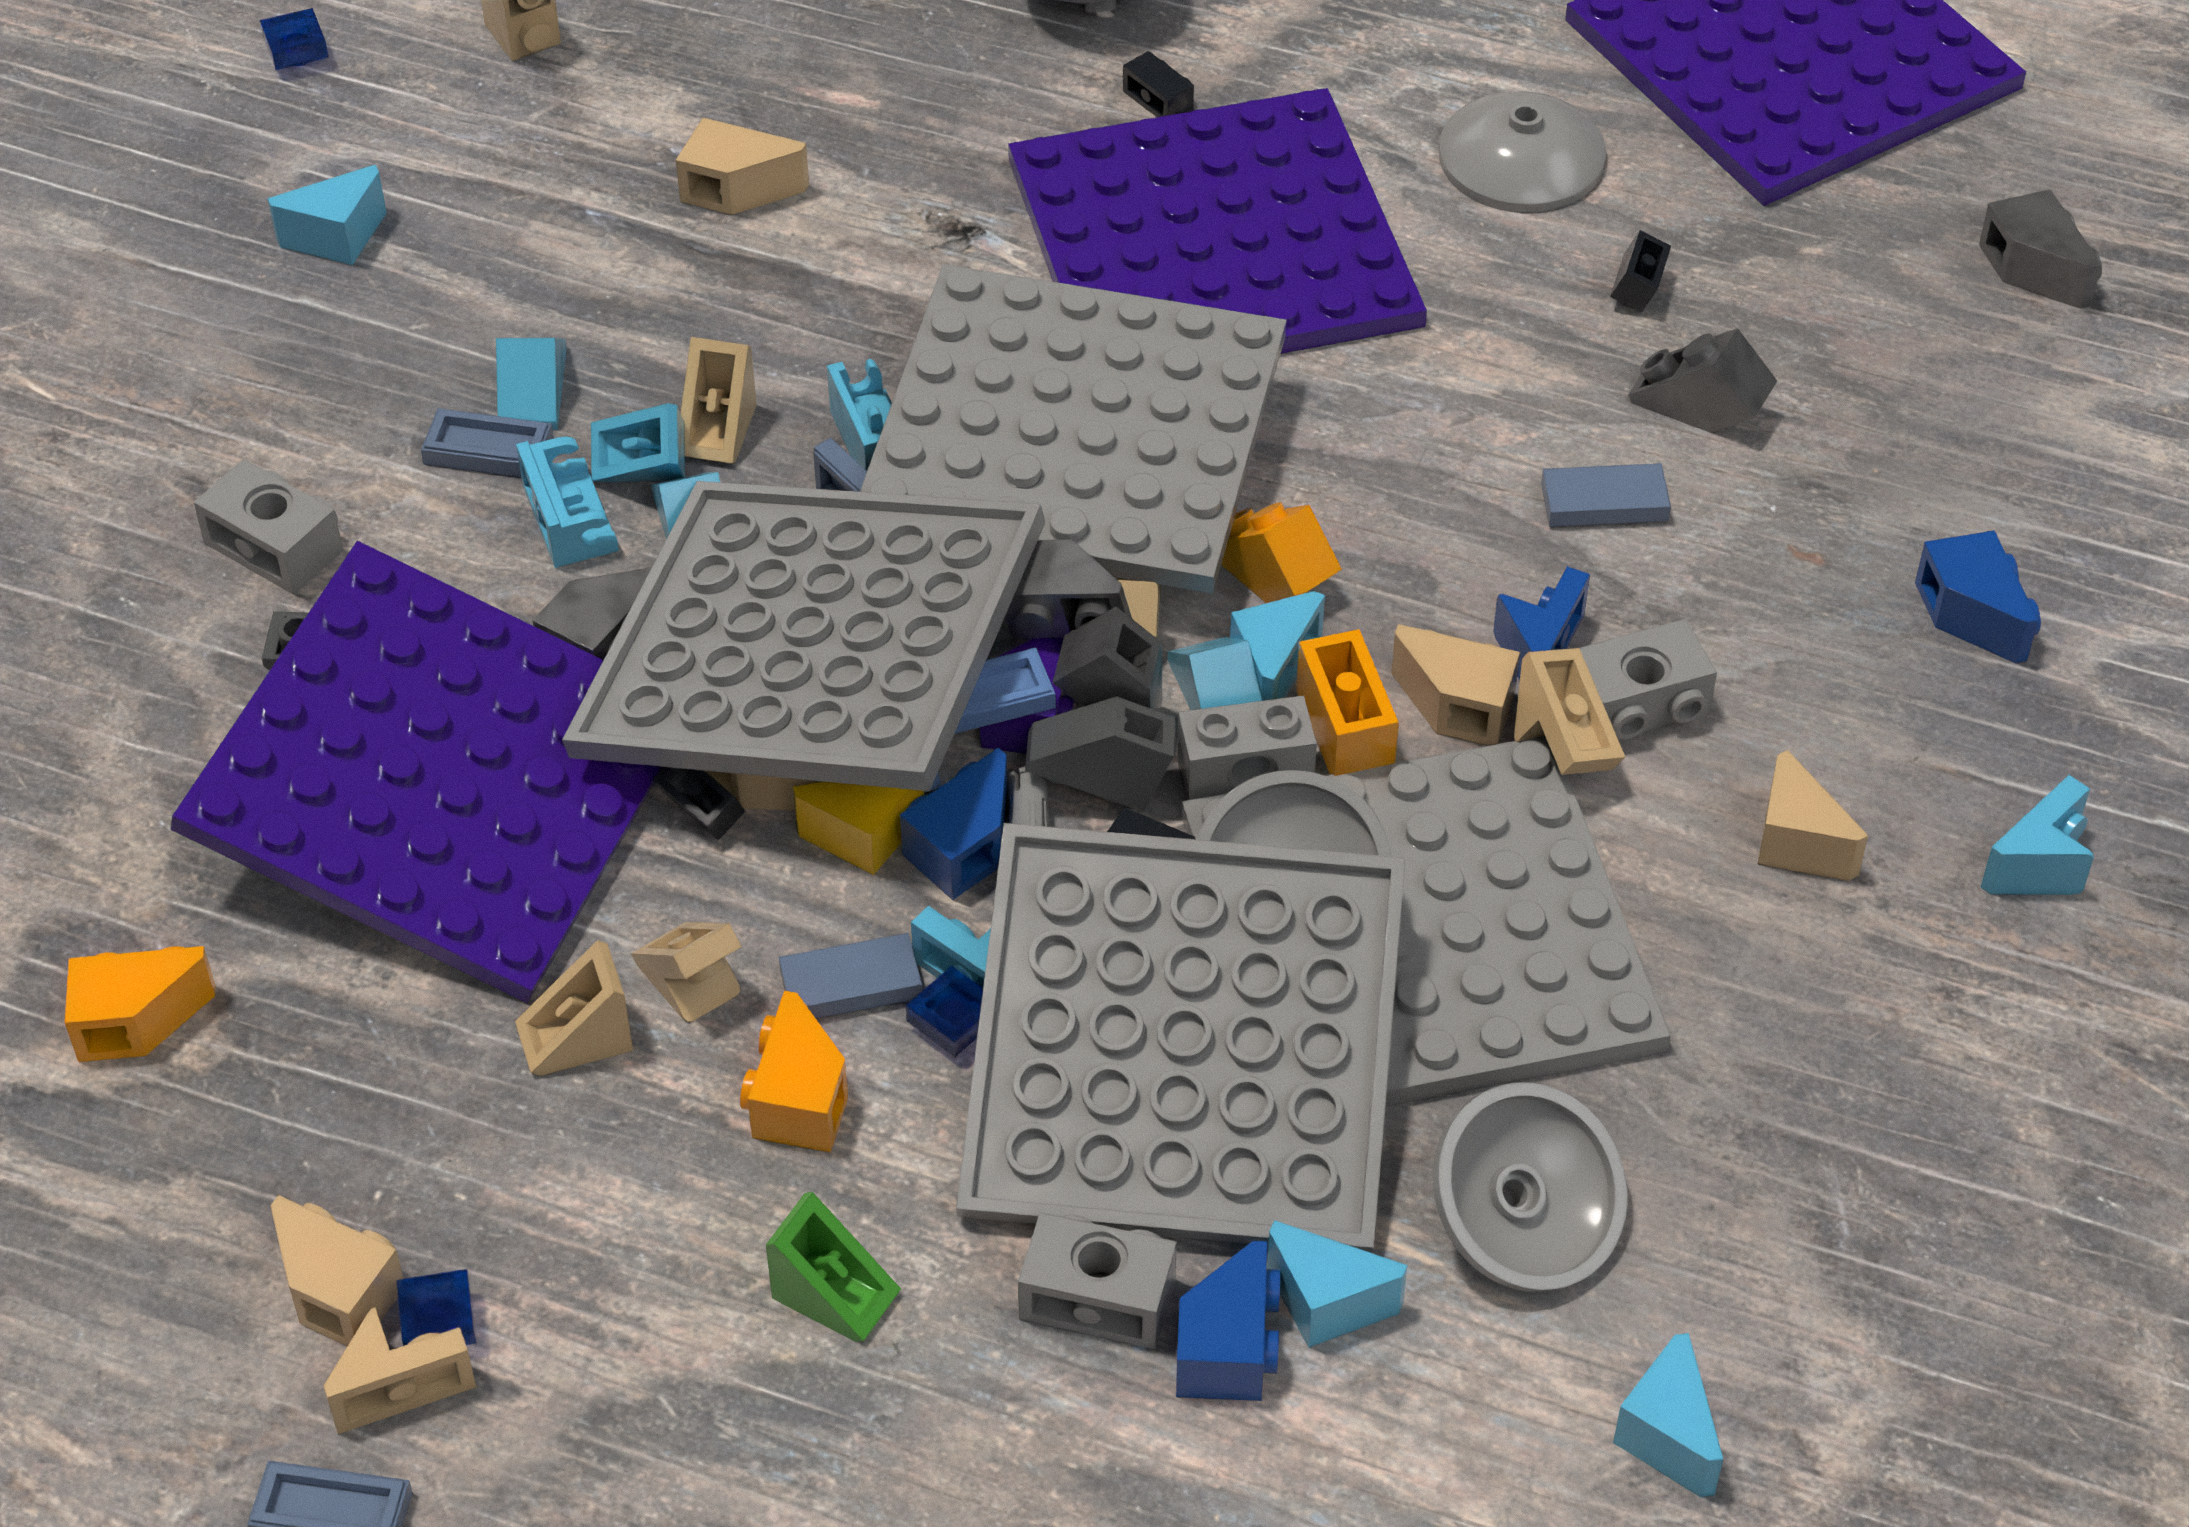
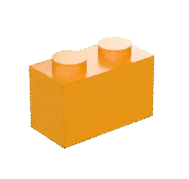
(1346, 703)

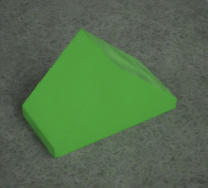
(827, 1272)

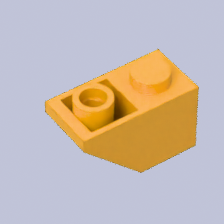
(1279, 551)
(133, 999)
(799, 1082)

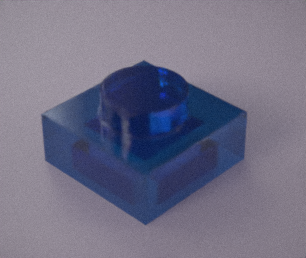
(294, 39)
(948, 1011)
(436, 1305)

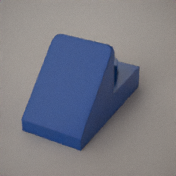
(1543, 626)

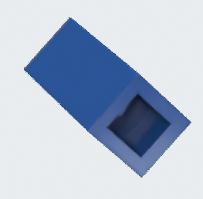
(1977, 594)
(959, 827)
(1224, 1332)

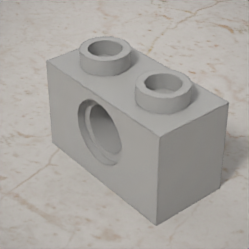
(269, 526)
(1652, 678)
(1242, 741)
(1119, 1307)

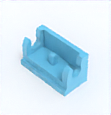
(858, 409)
(564, 502)

